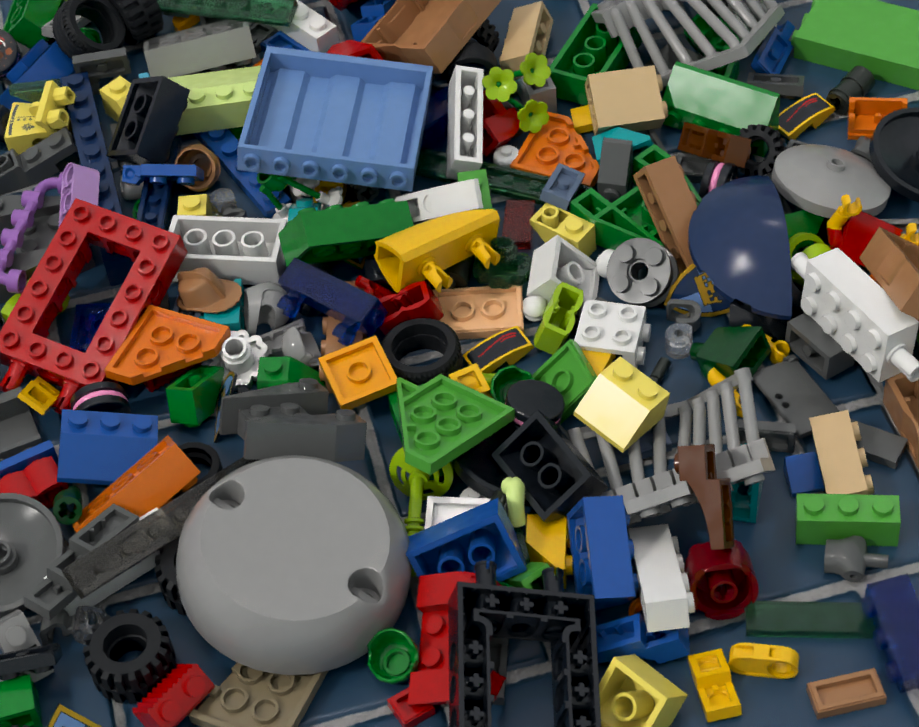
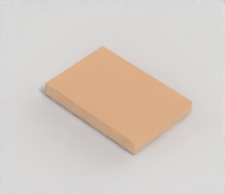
(481, 310)

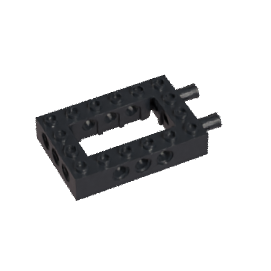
(545, 615)

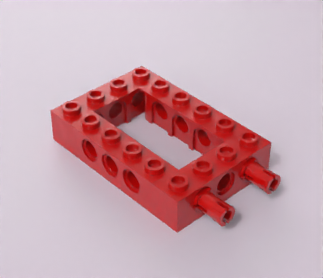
(24, 336)

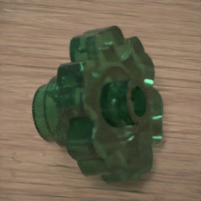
(510, 270)

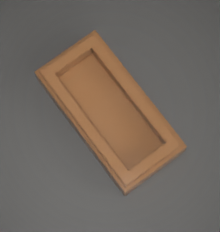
(846, 693)

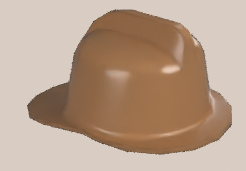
(206, 293)

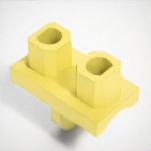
(50, 110)

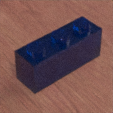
(896, 620)

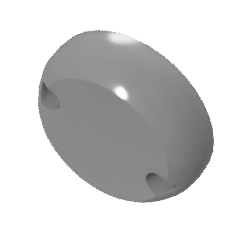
(293, 565)

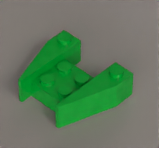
(627, 215)

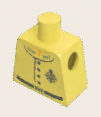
(22, 130)

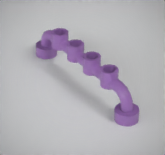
(13, 238)

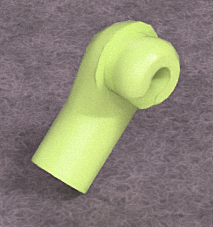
(515, 496)

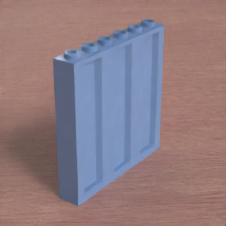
(336, 119)

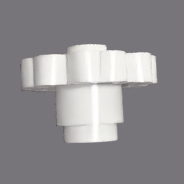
(241, 355)

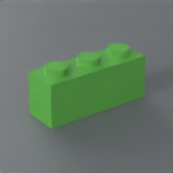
(847, 515)

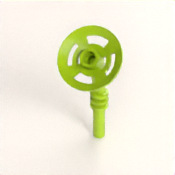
(414, 489)

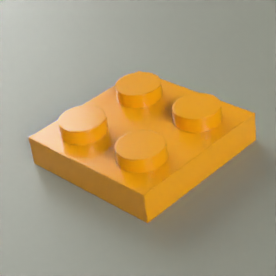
(359, 373)

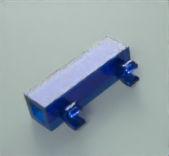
(333, 297)

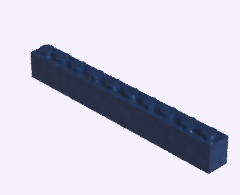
(92, 154)

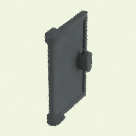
(797, 392)

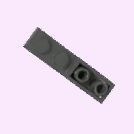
(36, 162)

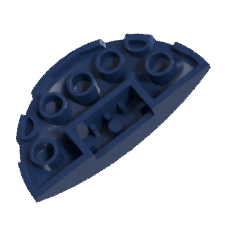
(744, 245)

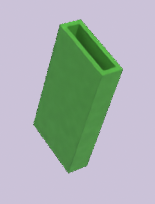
(862, 34)

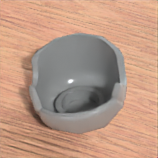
(301, 346)

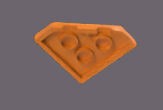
(556, 144)
(163, 344)

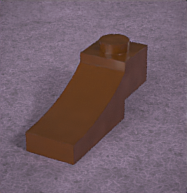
(714, 144)
(698, 467)

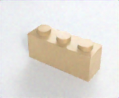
(527, 33)
(838, 454)

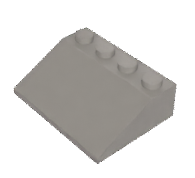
(199, 49)

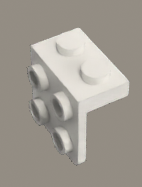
(614, 330)

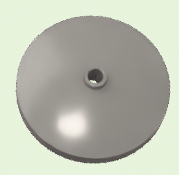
(819, 175)

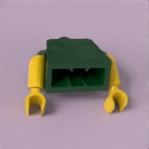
(734, 349)

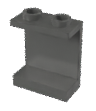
(16, 425)

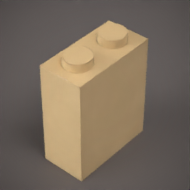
(626, 99)

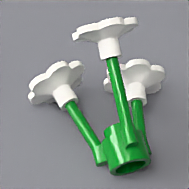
(300, 187)

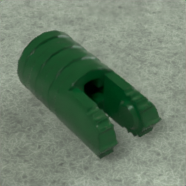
(60, 510)

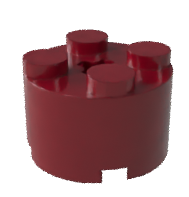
(721, 580)

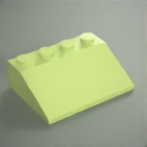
(217, 99)

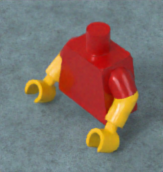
(853, 229)

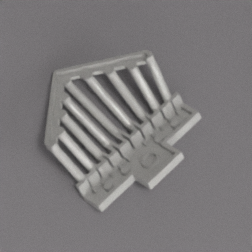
(624, 14)
(740, 462)

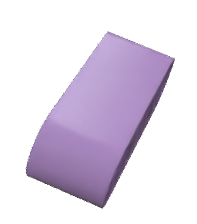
(78, 183)

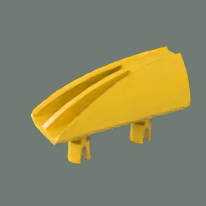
(436, 245)

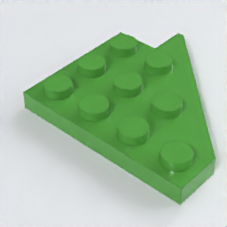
(445, 420)

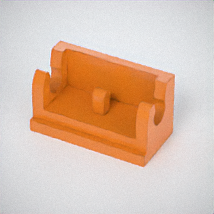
(867, 112)

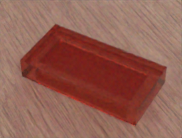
(517, 223)

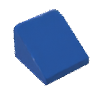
(803, 473)

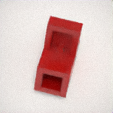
(498, 125)

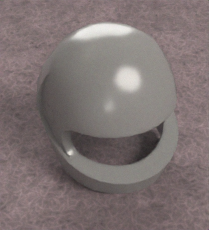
(261, 306)

